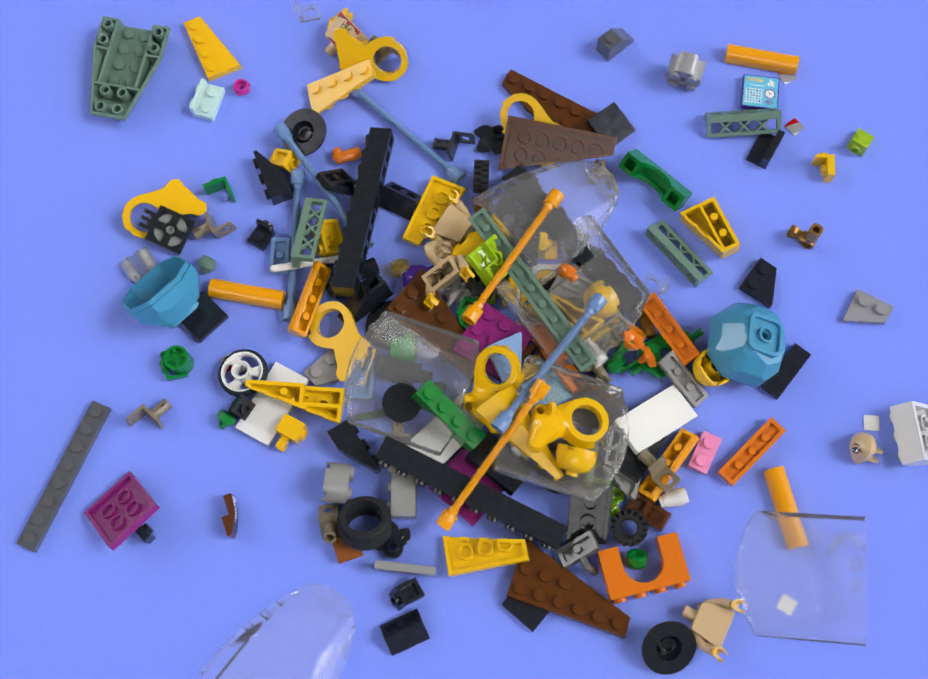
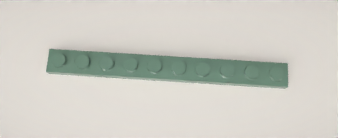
(535, 292)

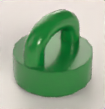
(225, 419)
(636, 559)

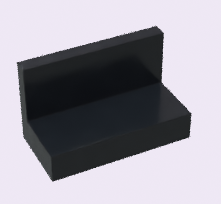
(764, 148)
(399, 200)
(404, 632)

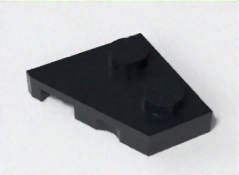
(336, 181)
(761, 283)

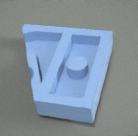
(501, 362)

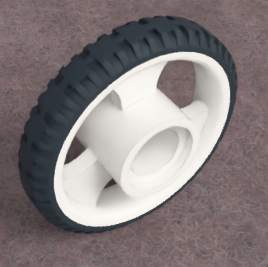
(238, 366)

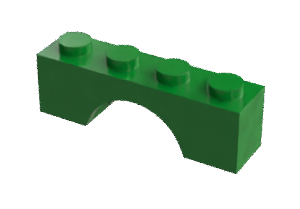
(642, 168)
(438, 404)

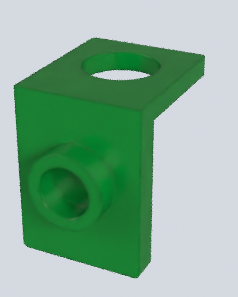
(218, 184)

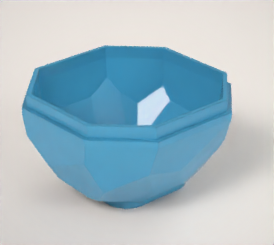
(164, 294)
(746, 343)

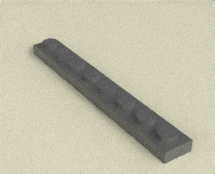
(64, 476)

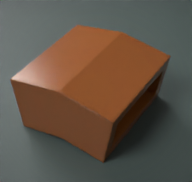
(344, 552)

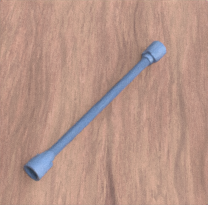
(284, 134)
(453, 172)
(297, 180)
(594, 305)

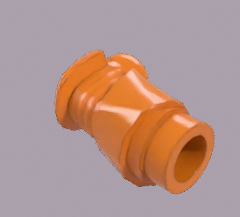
(347, 155)
(567, 271)

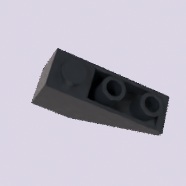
(275, 180)
(371, 294)
(349, 444)

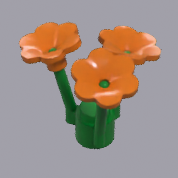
(634, 340)

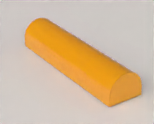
(761, 59)
(246, 294)
(309, 300)
(674, 457)
(780, 489)

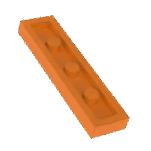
(670, 329)
(751, 451)

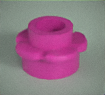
(241, 83)

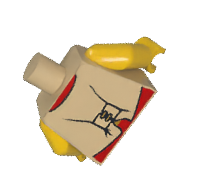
(344, 20)

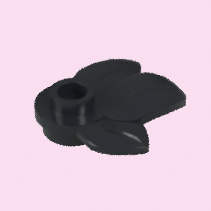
(488, 140)
(398, 538)

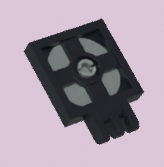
(167, 228)

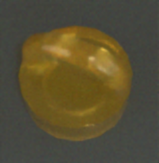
(399, 266)

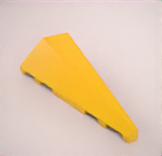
(321, 401)
(501, 402)

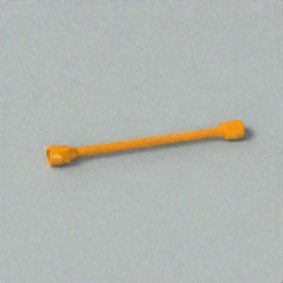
(475, 310)
(448, 516)

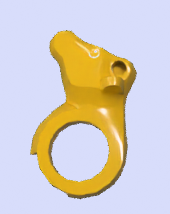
(353, 51)
(539, 112)
(172, 196)
(343, 342)
(484, 388)
(555, 422)

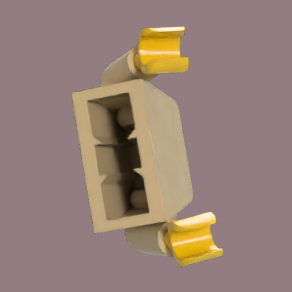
(453, 224)
(443, 275)
(711, 623)

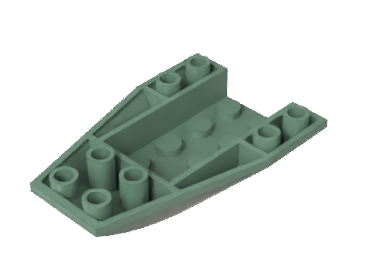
(123, 66)

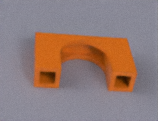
(620, 585)

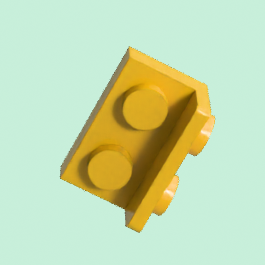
(329, 238)

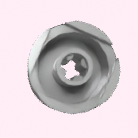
(685, 70)
(337, 482)

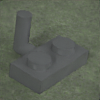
(578, 551)

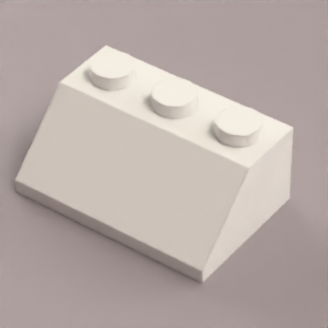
(911, 432)

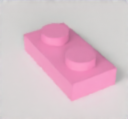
(704, 452)

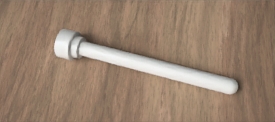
(304, 264)

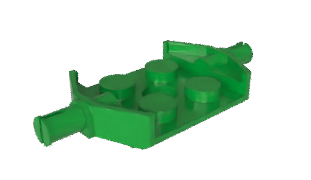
(656, 345)

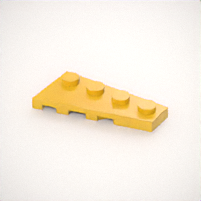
(212, 53)
(332, 88)
(430, 208)
(478, 554)

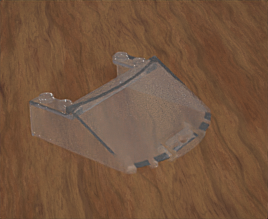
(603, 273)

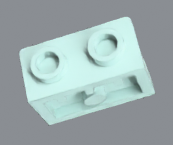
(206, 100)

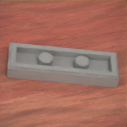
(682, 379)
(405, 568)

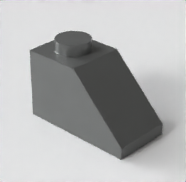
(613, 42)

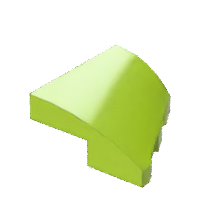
(486, 260)

